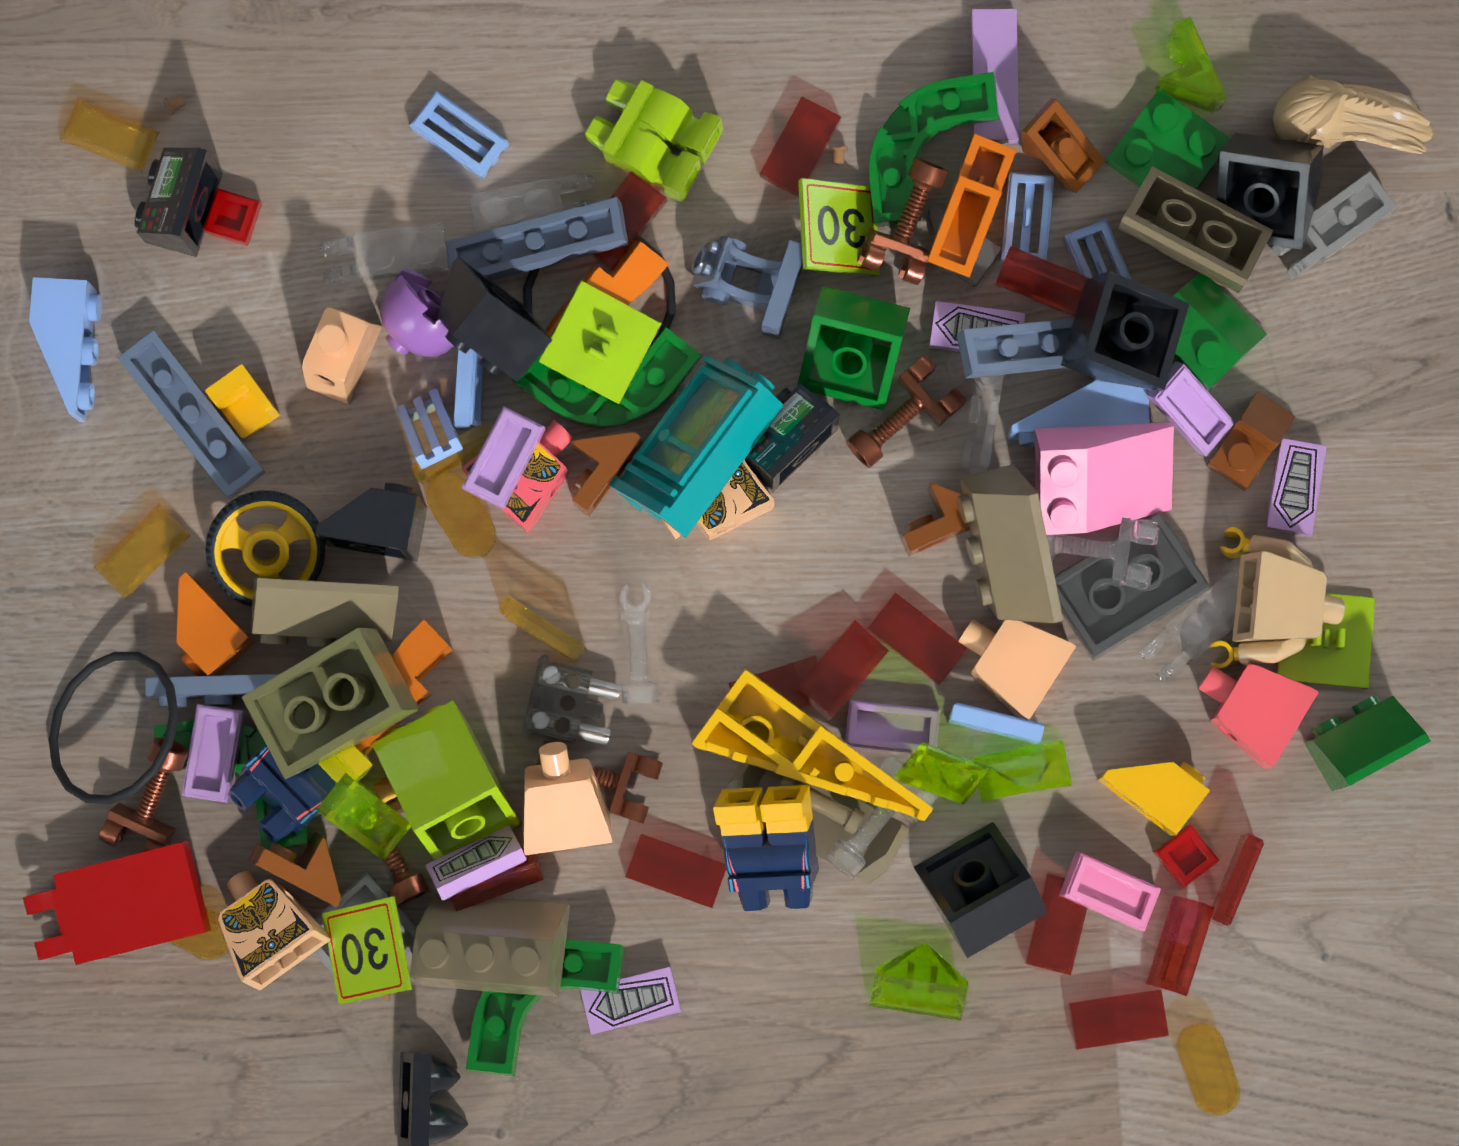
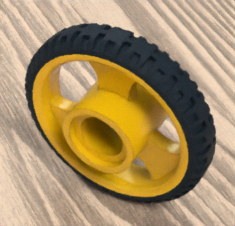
(227, 533)

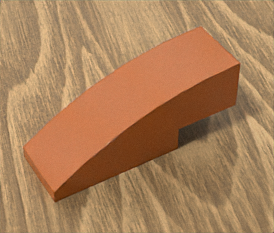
(971, 205)
(626, 281)
(415, 659)

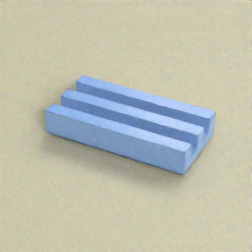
(489, 157)
(1030, 181)
(1110, 244)
(468, 391)
(422, 411)
(996, 723)

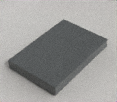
(1112, 614)

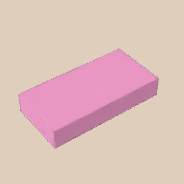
(1109, 891)

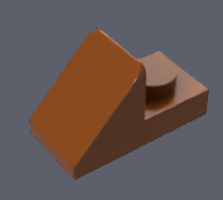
(1061, 146)
(1251, 441)
(611, 457)
(926, 532)
(312, 873)

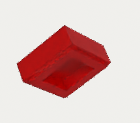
(232, 217)
(1186, 856)

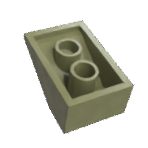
(330, 701)

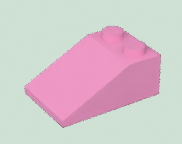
(1101, 474)

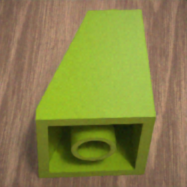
(444, 781)

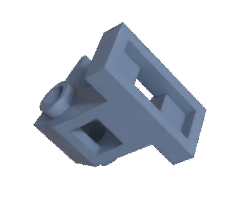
(715, 268)

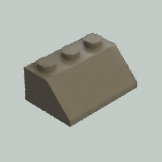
(1195, 230)
(1009, 546)
(320, 610)
(492, 946)

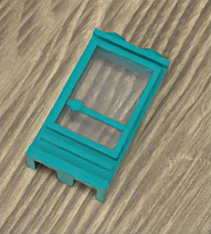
(699, 444)

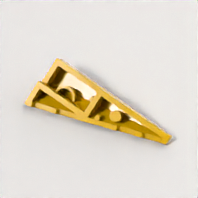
(772, 733)

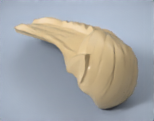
(1336, 112)

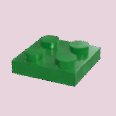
(1169, 140)

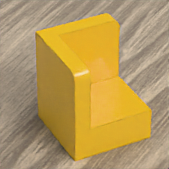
(242, 402)

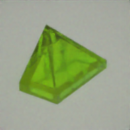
(1024, 771)
(943, 773)
(920, 984)

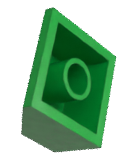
(1213, 332)
(853, 347)
(1364, 742)

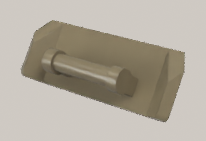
(834, 819)

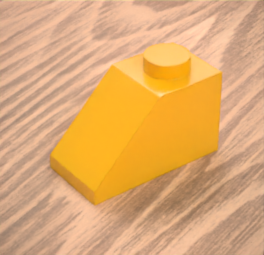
(1159, 792)

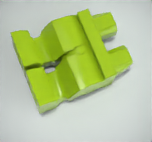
(639, 137)

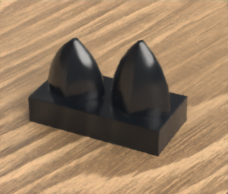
(418, 1119)

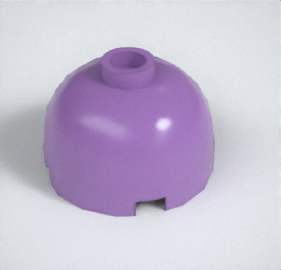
(411, 316)

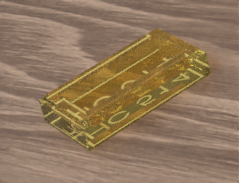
(542, 629)

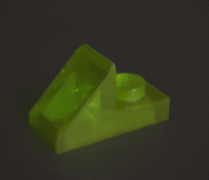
(1197, 79)
(364, 816)

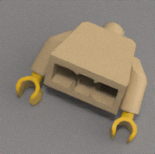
(1277, 601)

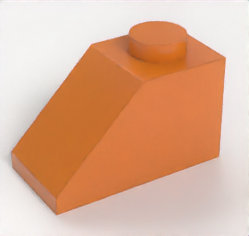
(207, 631)

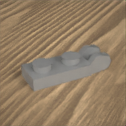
(1341, 222)

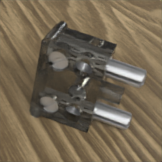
(545, 706)

